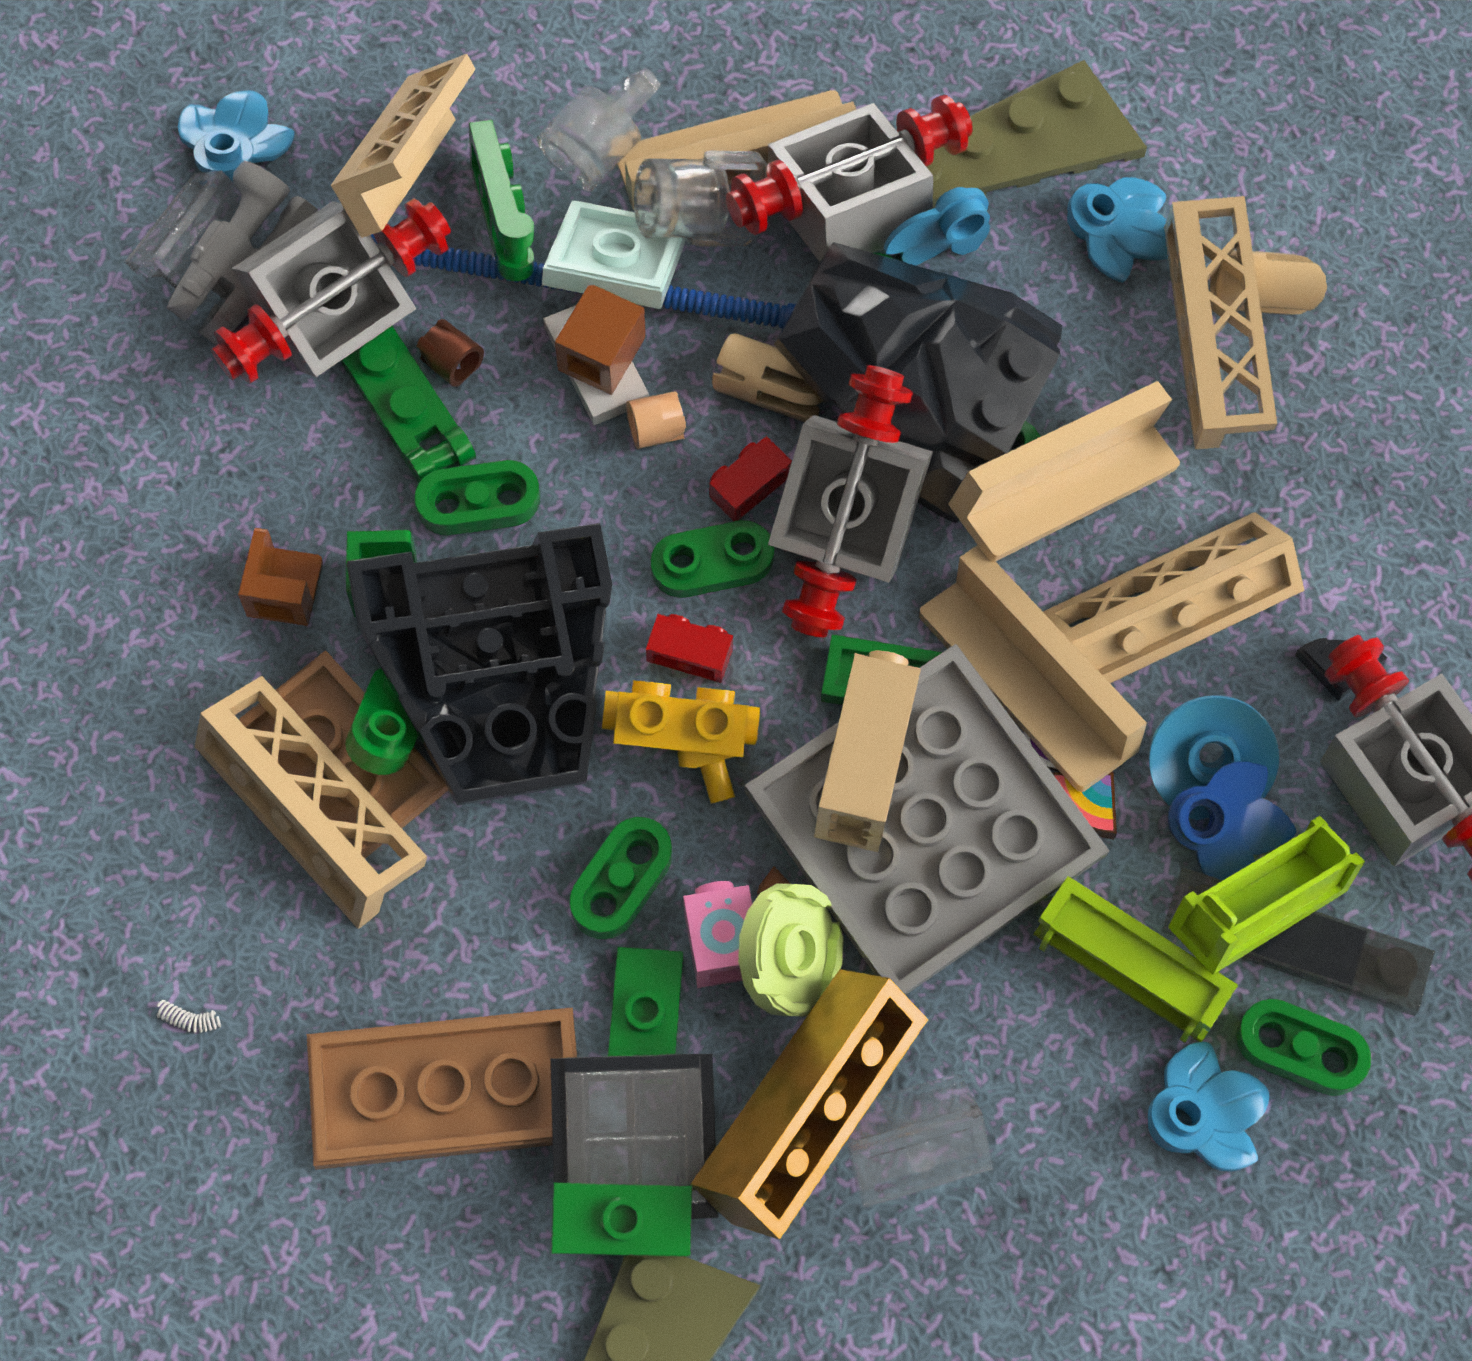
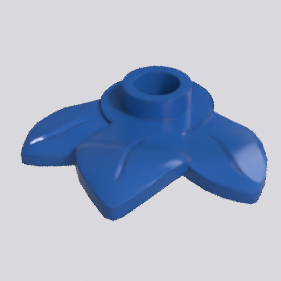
(1238, 823)

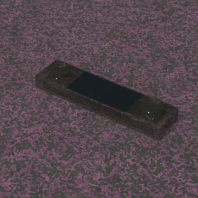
(1334, 954)

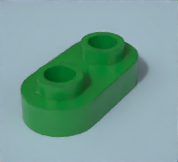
(477, 492)
(714, 562)
(381, 730)
(619, 879)
(1303, 1042)

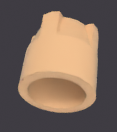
(655, 419)

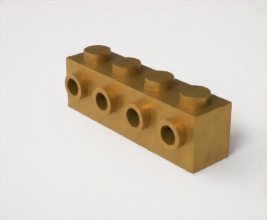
(809, 1102)

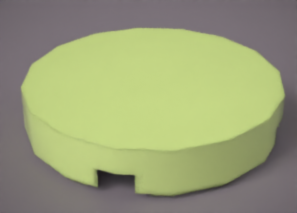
(789, 949)

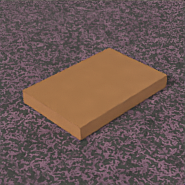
(328, 703)

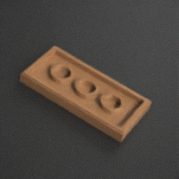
(435, 1087)

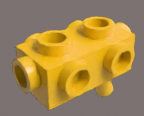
(699, 729)

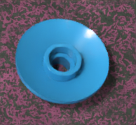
(1206, 720)

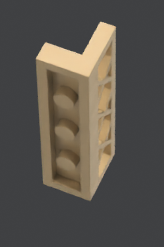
(400, 145)
(1195, 321)
(1181, 604)
(291, 815)

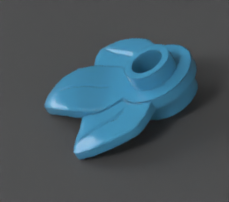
(232, 133)
(955, 223)
(1126, 229)
(1217, 1104)

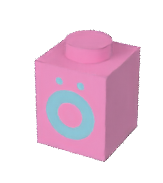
(713, 928)

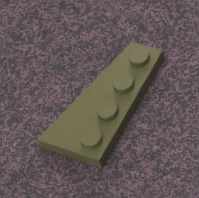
(1038, 134)
(669, 1311)

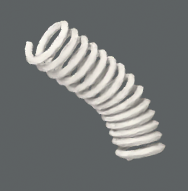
(201, 1018)

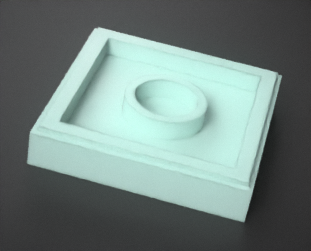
(608, 251)

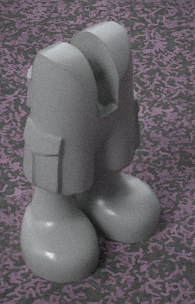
(229, 244)

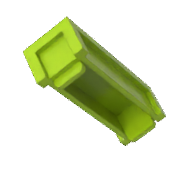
(1266, 897)
(1134, 959)

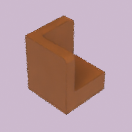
(600, 339)
(279, 582)

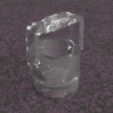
(597, 129)
(690, 197)

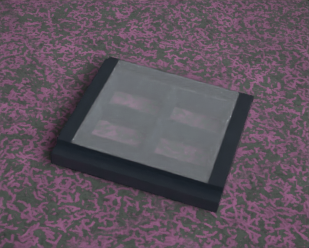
(633, 1121)

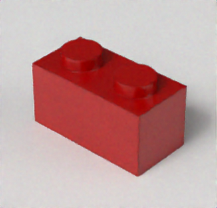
(750, 478)
(689, 647)

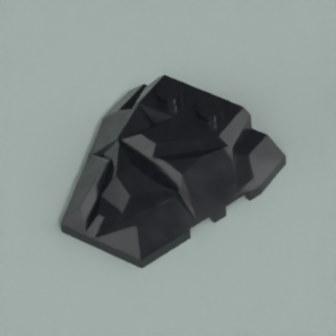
(962, 347)
(494, 657)

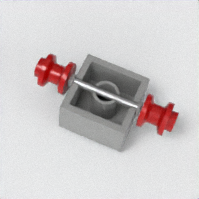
(851, 175)
(326, 289)
(848, 500)
(1408, 760)

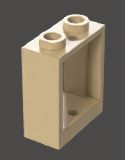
(867, 750)

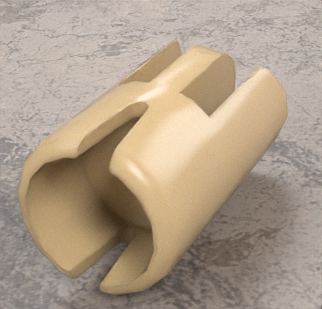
(1285, 283)
(764, 378)

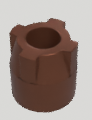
(447, 347)

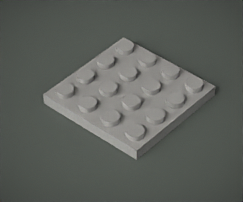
(967, 837)

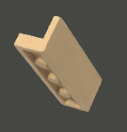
(736, 133)
(1065, 474)
(1035, 672)

